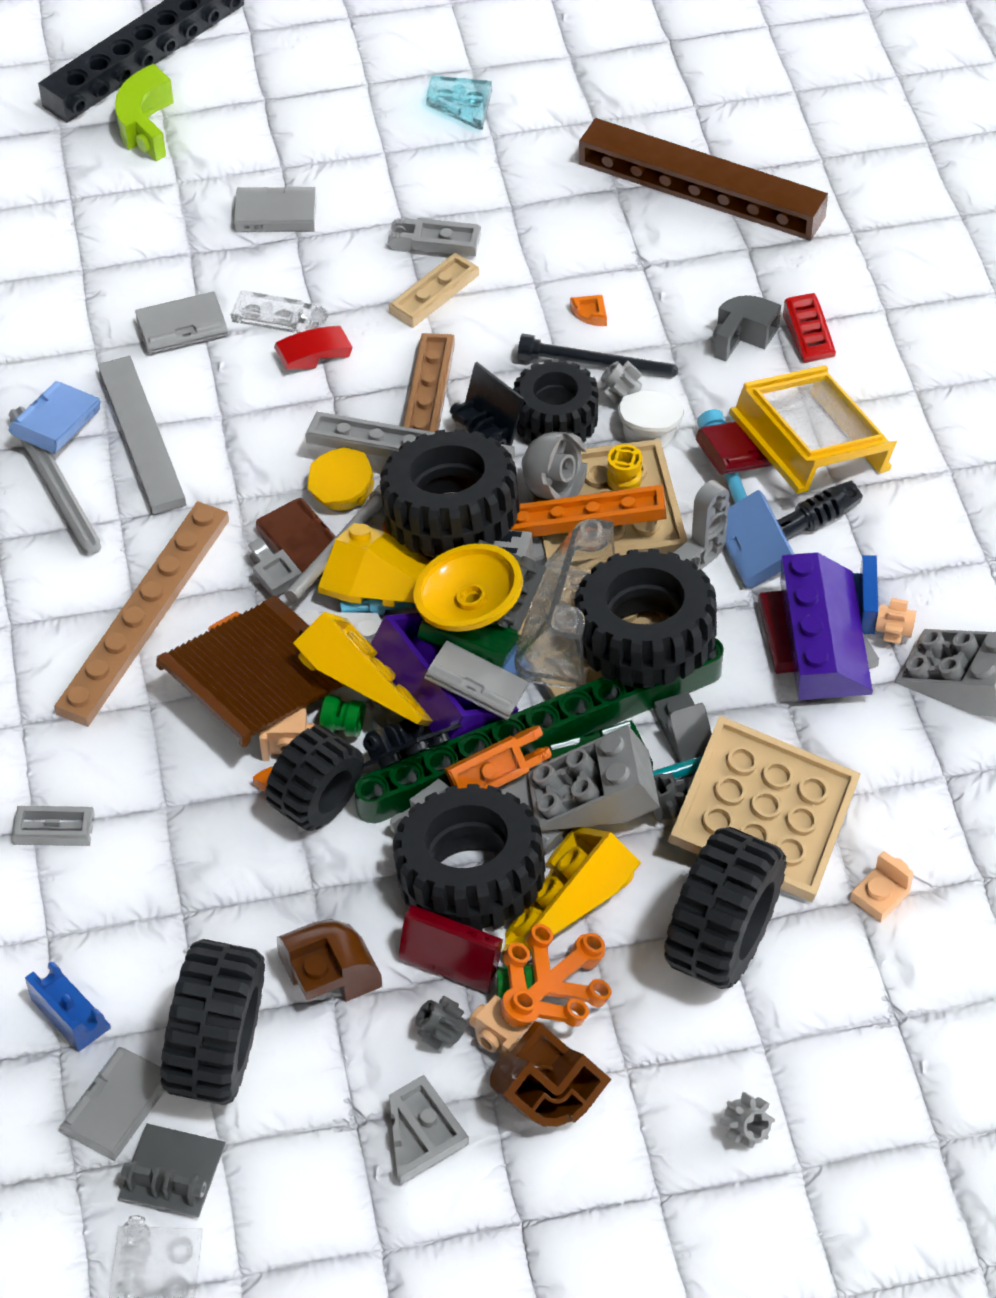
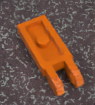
(499, 762)

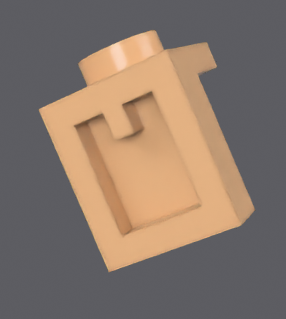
(883, 887)

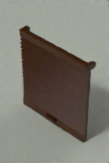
(249, 669)

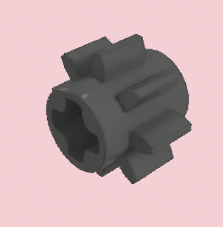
(670, 796)
(440, 1022)

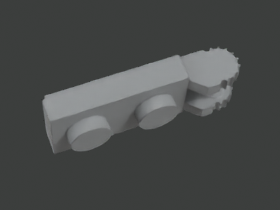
(434, 236)

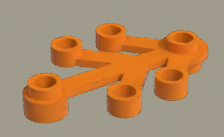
(524, 1005)

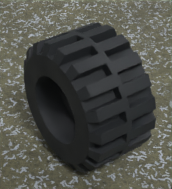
(557, 400)
(314, 777)

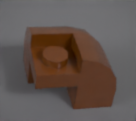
(328, 958)
(547, 1079)

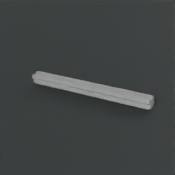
(62, 494)

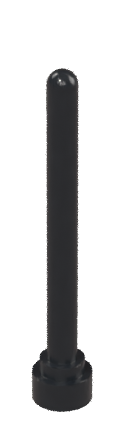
(532, 348)

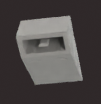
(954, 669)
(595, 784)

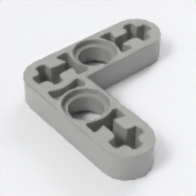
(708, 525)

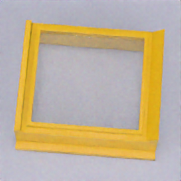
(808, 423)

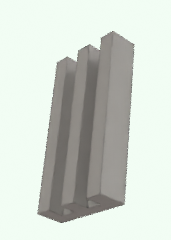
(52, 830)

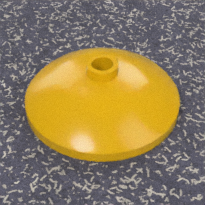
(468, 587)

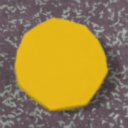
(341, 479)

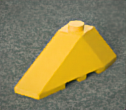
(583, 874)

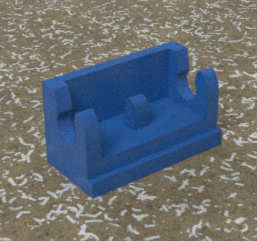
(66, 1007)

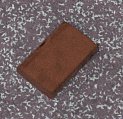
(296, 531)

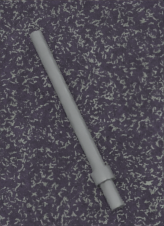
(317, 567)

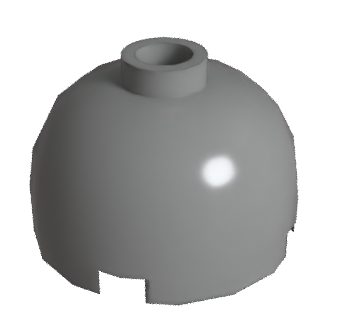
(555, 465)

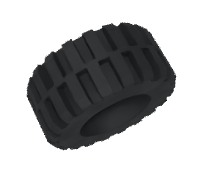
(442, 463)
(647, 651)
(464, 821)
(725, 907)
(212, 1021)

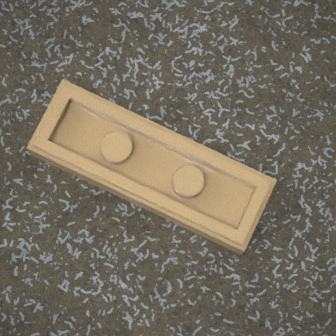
(433, 290)

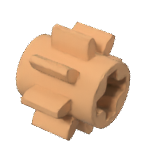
(895, 620)

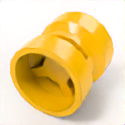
(624, 467)

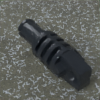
(821, 509)

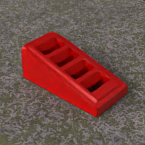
(807, 308)

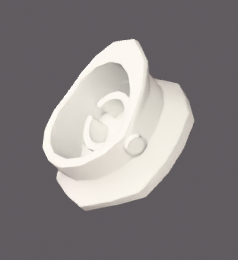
(650, 416)

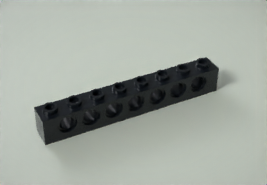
(127, 51)

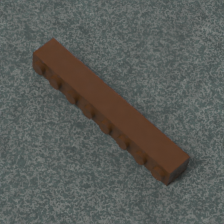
(703, 179)

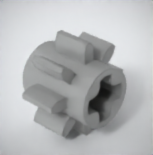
(620, 381)
(747, 1120)

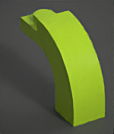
(135, 102)

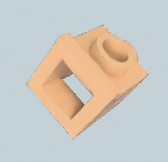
(278, 736)
(492, 1030)

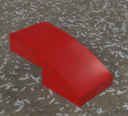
(307, 347)

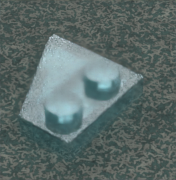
(460, 98)

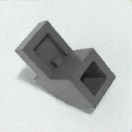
(745, 320)

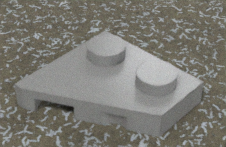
(422, 1129)

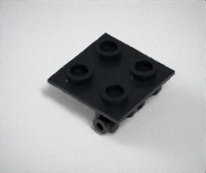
(489, 407)
(400, 739)

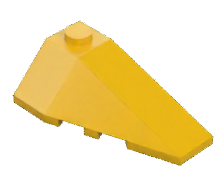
(372, 567)
(346, 655)

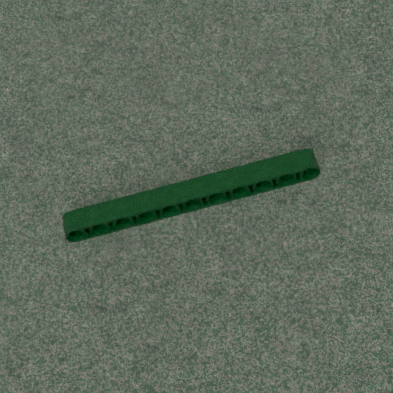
(597, 706)

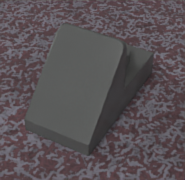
(684, 725)

